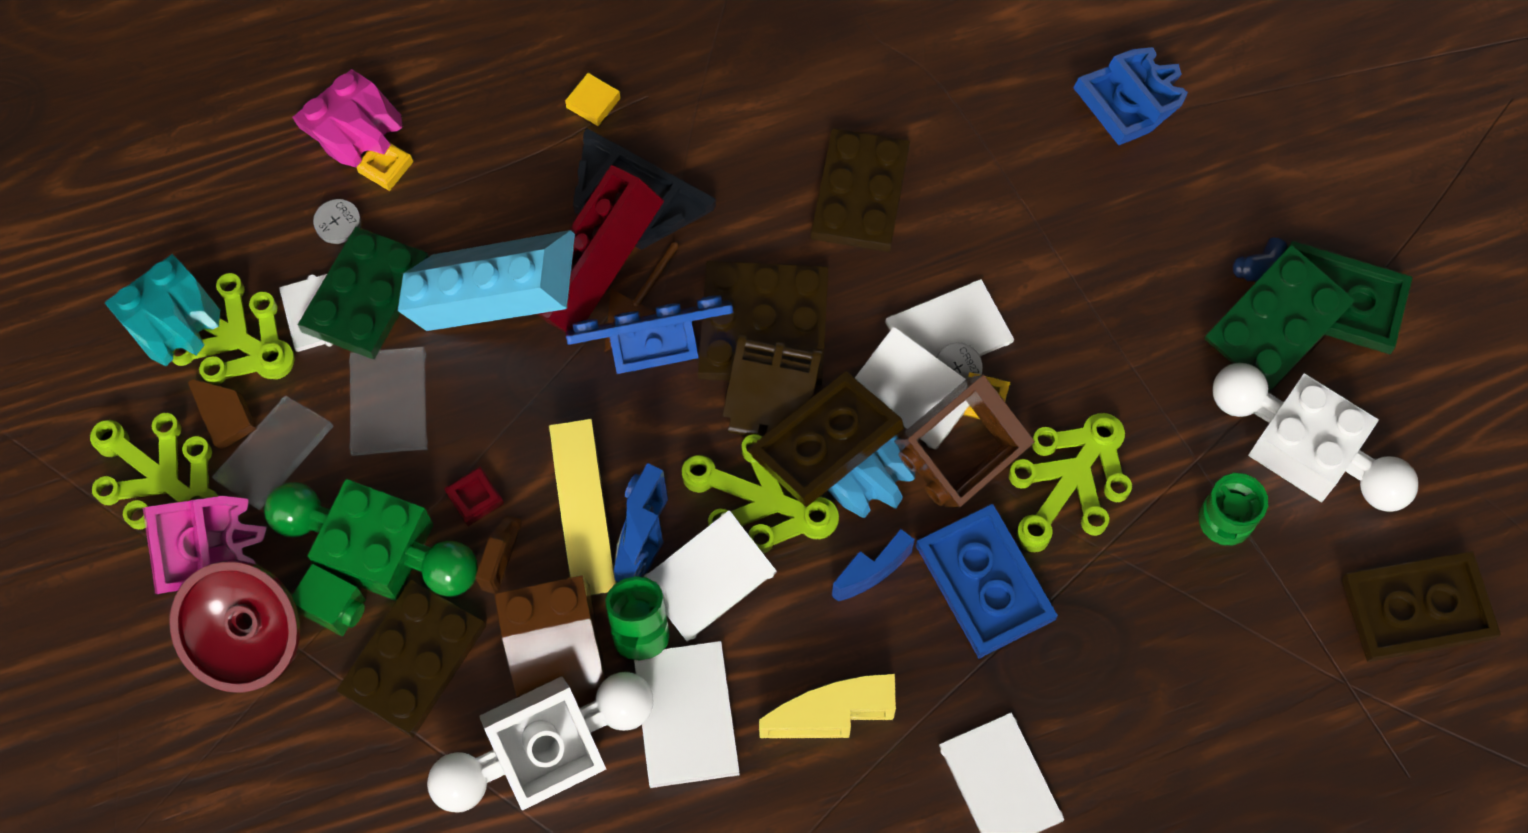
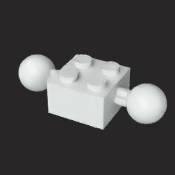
(1314, 438)
(541, 742)

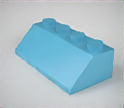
(489, 282)

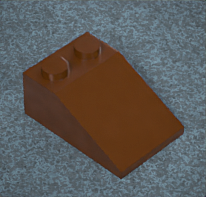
(552, 634)

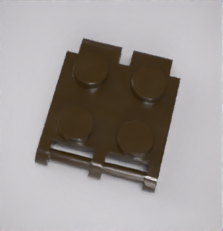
(767, 387)

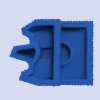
(1132, 94)
(641, 531)

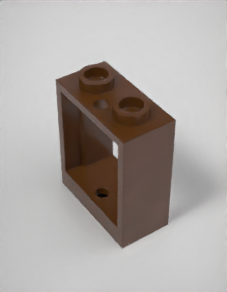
(997, 419)

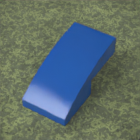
(866, 573)

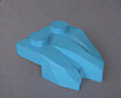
(873, 480)

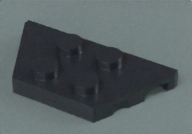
(681, 200)

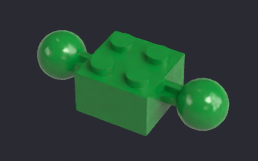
(371, 539)

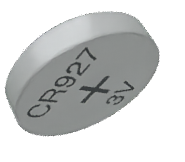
(336, 220)
(961, 359)

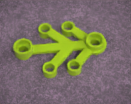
(235, 336)
(1073, 474)
(159, 478)
(765, 500)

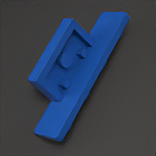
(653, 338)

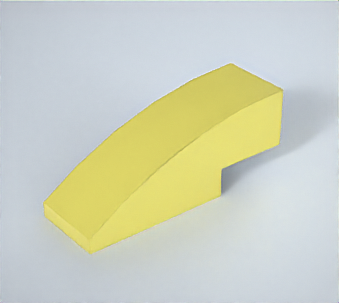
(830, 708)

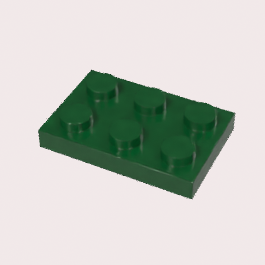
(361, 293)
(1378, 297)
(1280, 317)

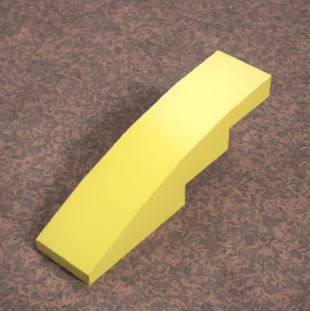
(582, 504)

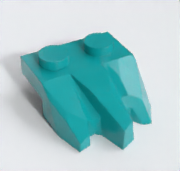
(165, 310)

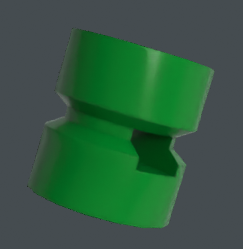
(1233, 509)
(637, 618)

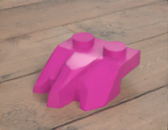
(350, 119)
(195, 535)

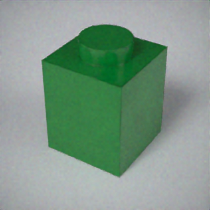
(329, 600)

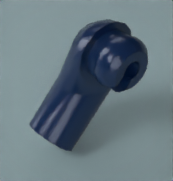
(1256, 265)

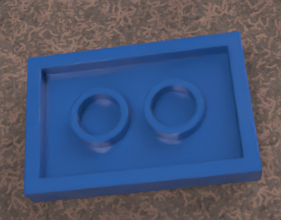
(986, 581)

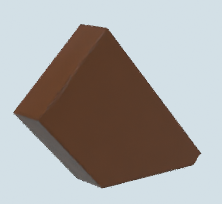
(223, 413)
(497, 554)

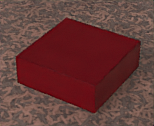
(474, 496)

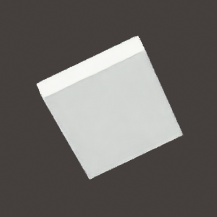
(691, 718)

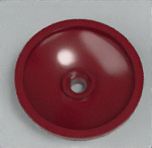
(215, 639)

